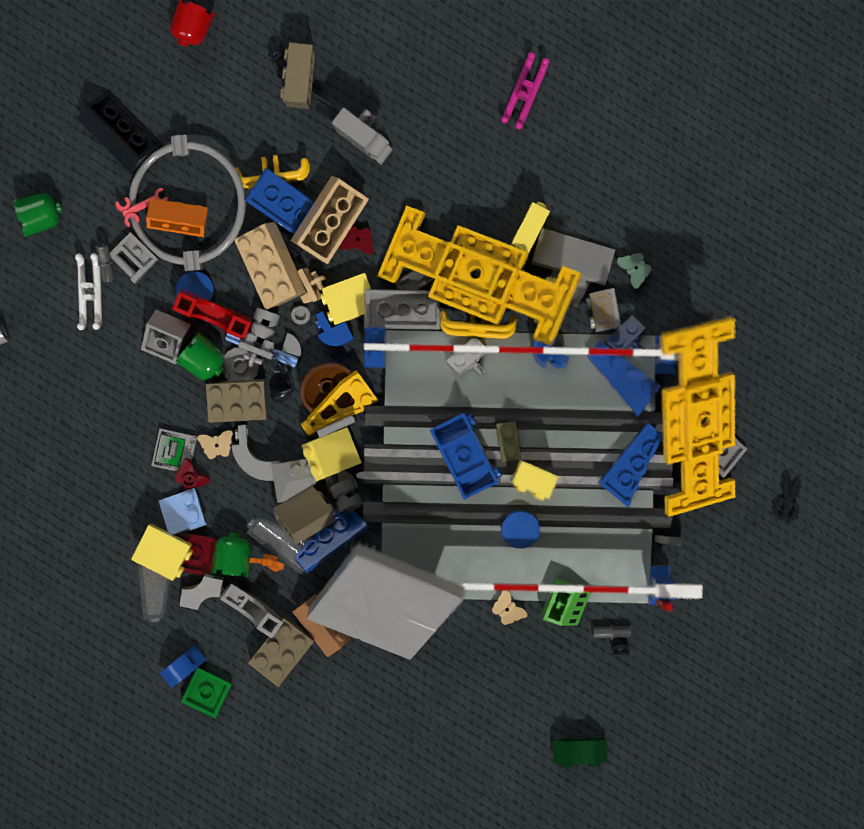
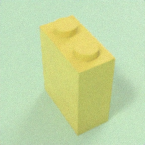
(530, 227)
(345, 299)
(331, 454)
(162, 552)

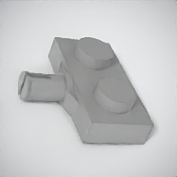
(466, 360)

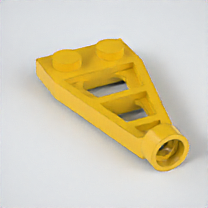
(358, 390)

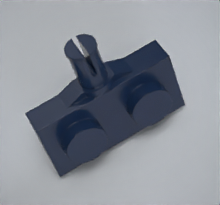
(626, 335)

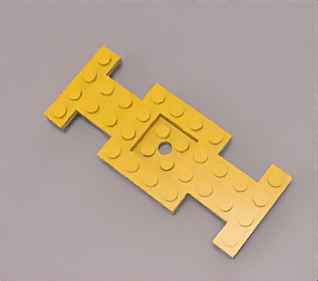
(499, 281)
(698, 396)

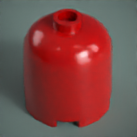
(190, 23)

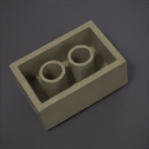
(298, 75)
(237, 400)
(282, 652)

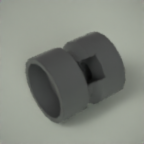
(346, 496)

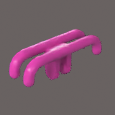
(525, 90)

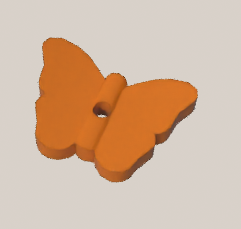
(269, 561)

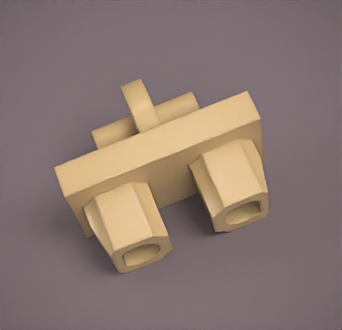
(313, 285)

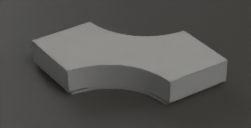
(194, 595)

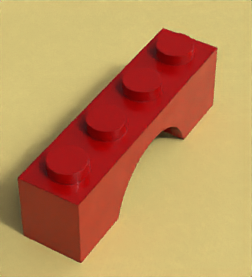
(225, 318)

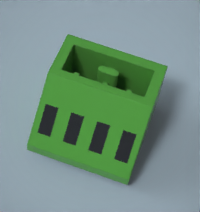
(564, 607)

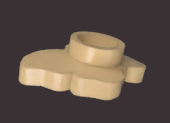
(209, 444)
(514, 612)

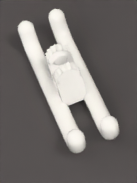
(89, 291)

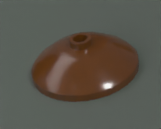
(312, 389)

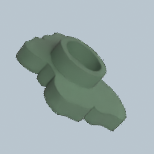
(629, 262)

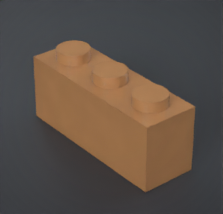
(326, 638)

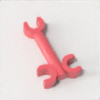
(129, 212)

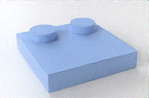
(182, 512)

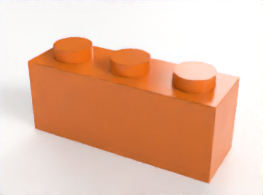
(177, 217)

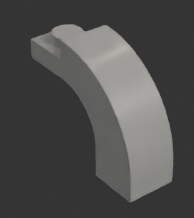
(247, 461)
(258, 612)

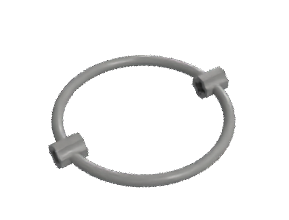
(181, 147)

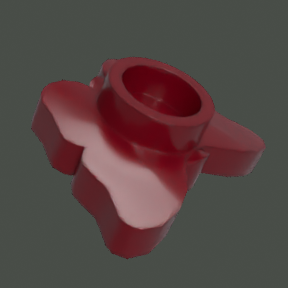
(364, 243)
(186, 471)

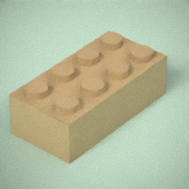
(329, 219)
(270, 265)

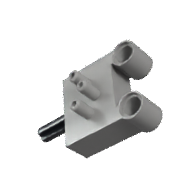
(357, 131)

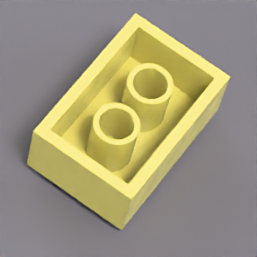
(533, 479)

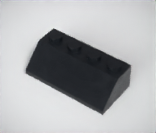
(118, 130)

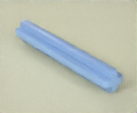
(278, 355)

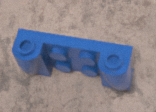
(465, 455)

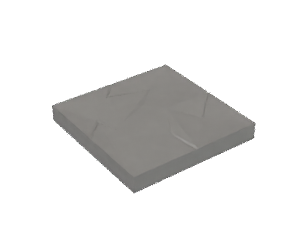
(385, 602)

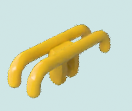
(289, 176)
(472, 328)

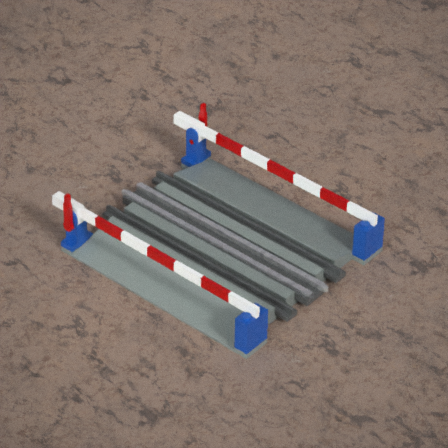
(564, 424)

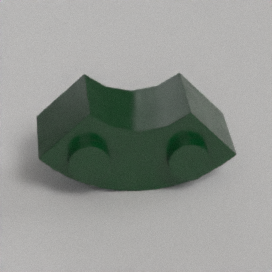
(584, 751)

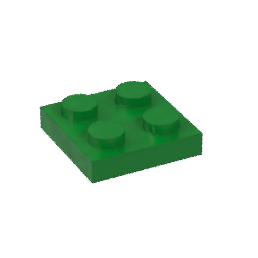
(206, 692)

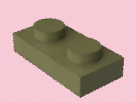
(508, 441)

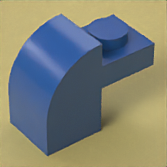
(333, 336)
(555, 360)
(182, 666)

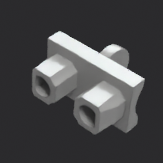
(249, 343)

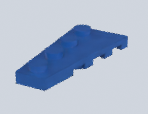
(626, 379)
(626, 472)
(330, 539)

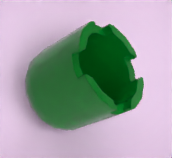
(37, 213)
(202, 358)
(231, 556)

